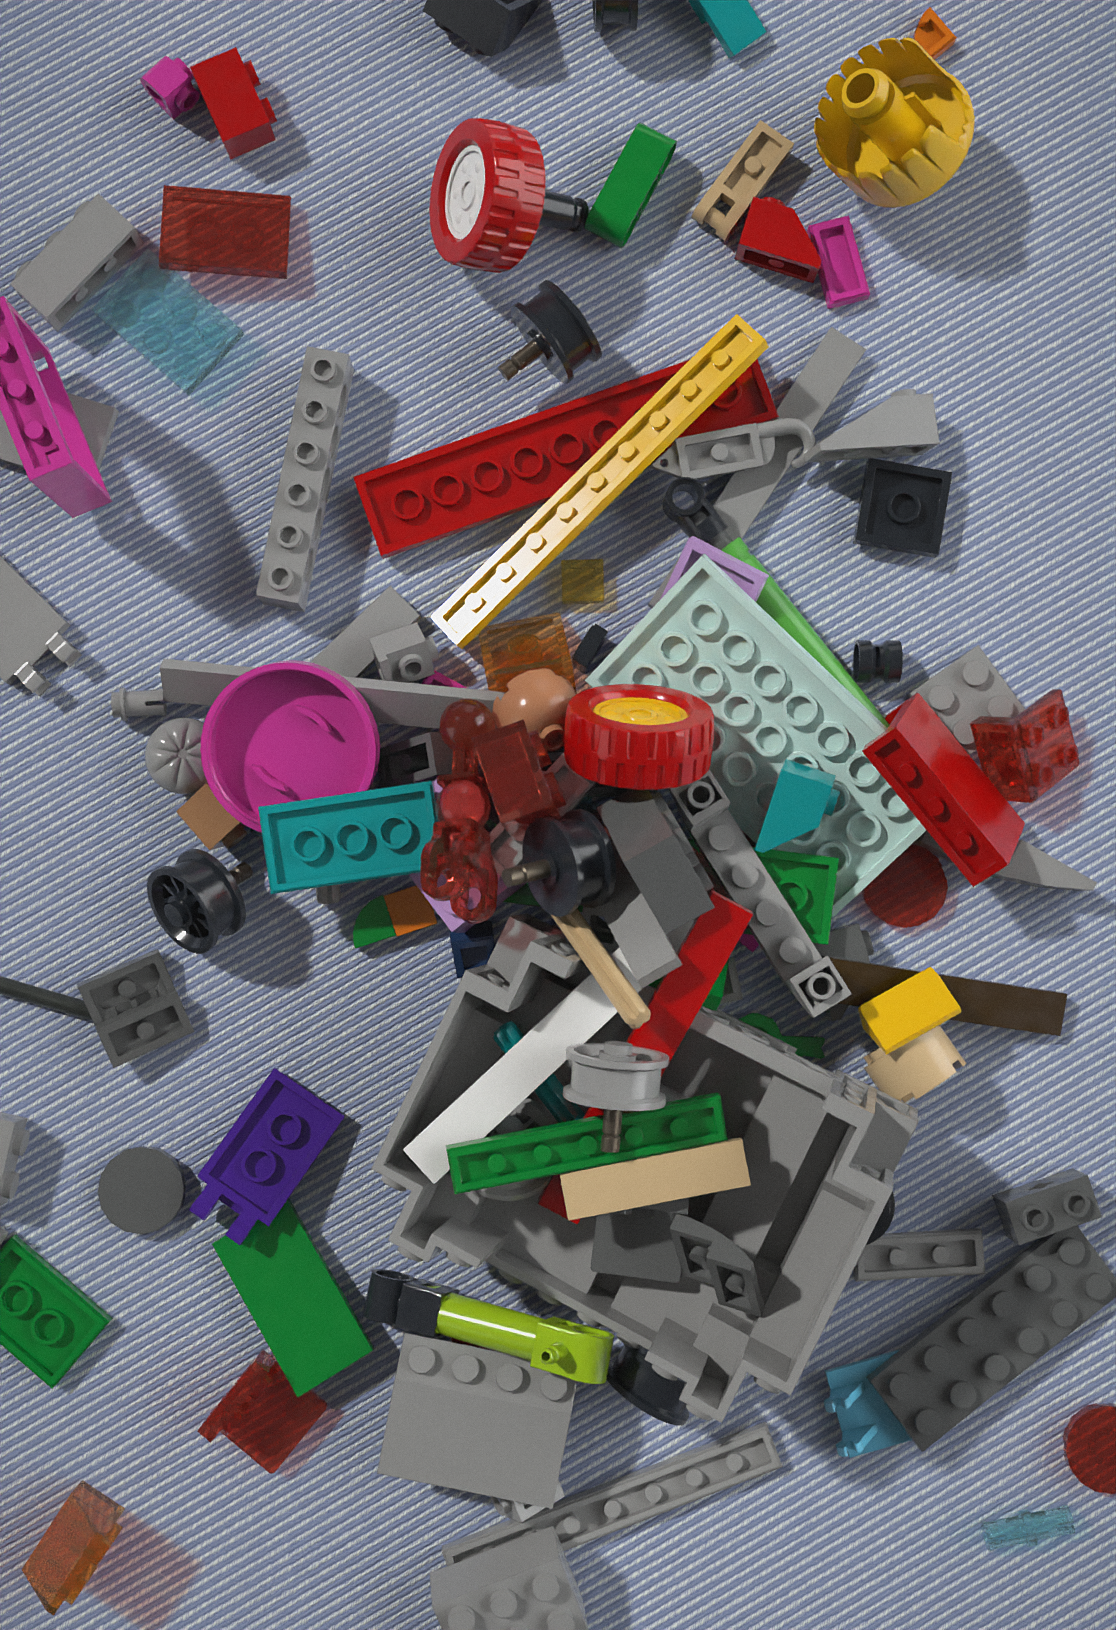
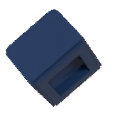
(472, 947)

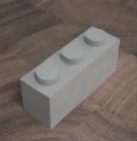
(77, 262)

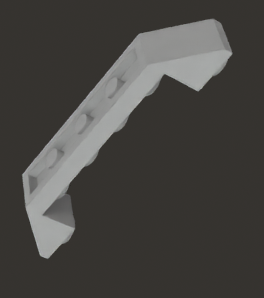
(748, 883)

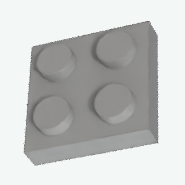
(965, 692)

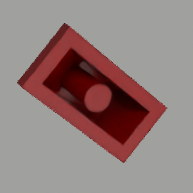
(777, 241)

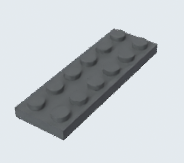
(994, 1335)

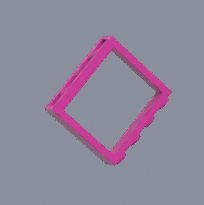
(45, 420)

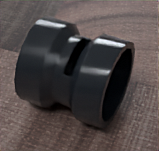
(877, 661)

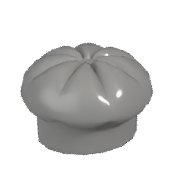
(175, 756)

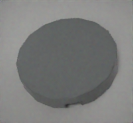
(142, 1189)

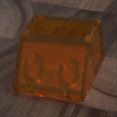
(73, 1546)

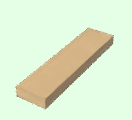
(655, 1179)

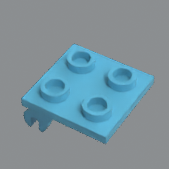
(861, 1412)

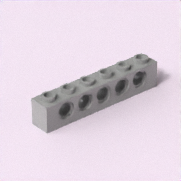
(305, 479)

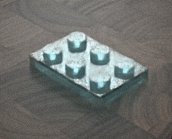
(168, 322)

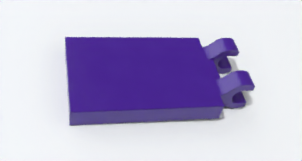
(266, 1154)

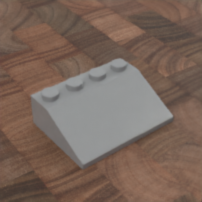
(476, 1422)

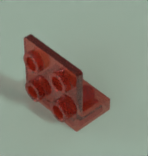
(1027, 751)
(264, 1414)

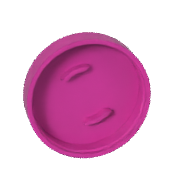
(287, 738)

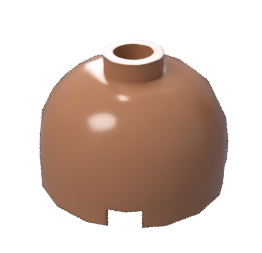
(539, 700)

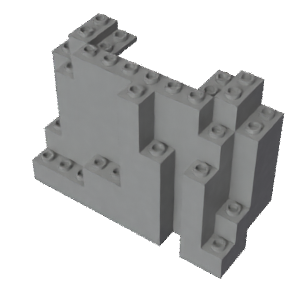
(814, 1153)

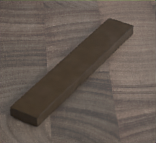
(979, 1000)

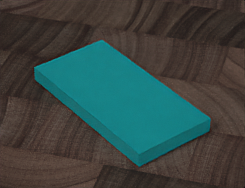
(347, 836)

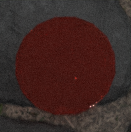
(908, 889)
(1092, 1447)

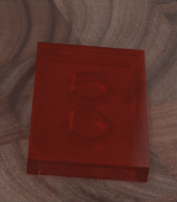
(225, 232)

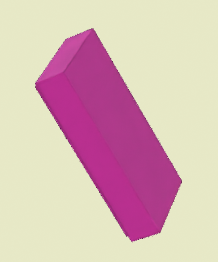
(841, 266)

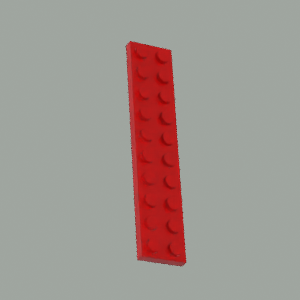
(526, 460)

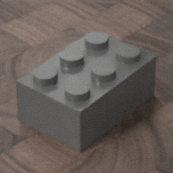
(658, 857)

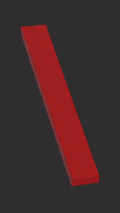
(678, 998)

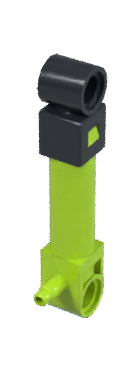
(439, 1310)

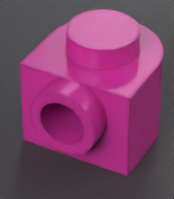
(171, 86)

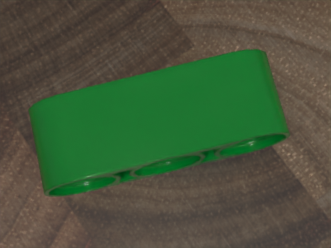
(630, 185)

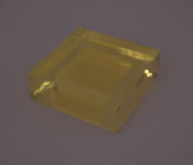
(582, 581)

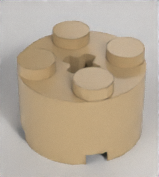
(914, 1066)

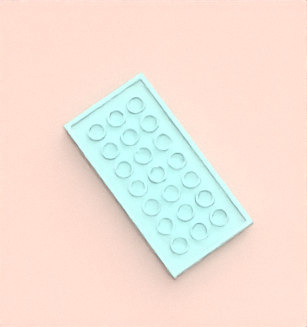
(769, 708)

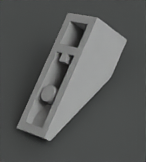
(892, 429)

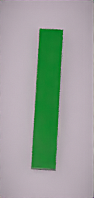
(577, 1144)

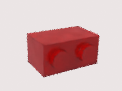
(233, 102)

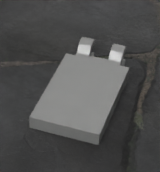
(28, 631)

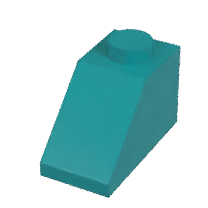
(797, 804)

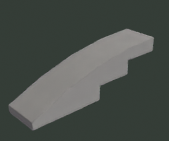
(1027, 867)

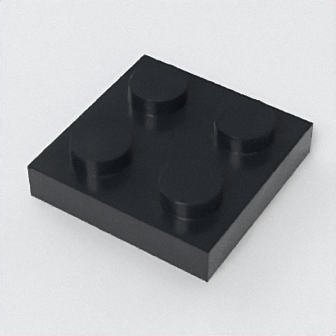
(902, 507)

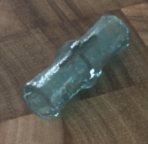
(1027, 1527)

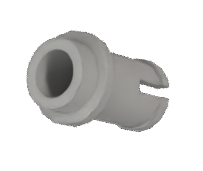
(135, 703)

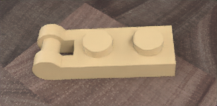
(743, 178)

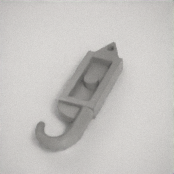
(731, 449)

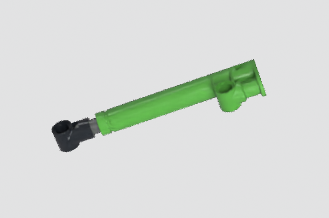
(707, 525)

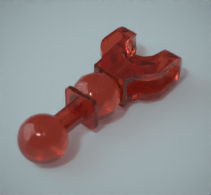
(463, 807)

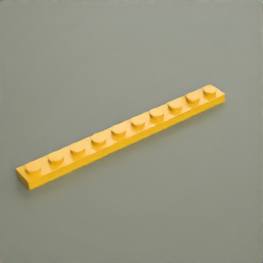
(600, 481)

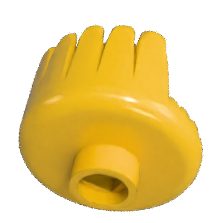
(894, 124)

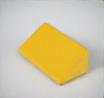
(908, 1010)

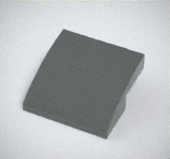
(135, 1008)
(717, 1261)

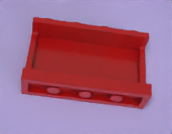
(946, 790)

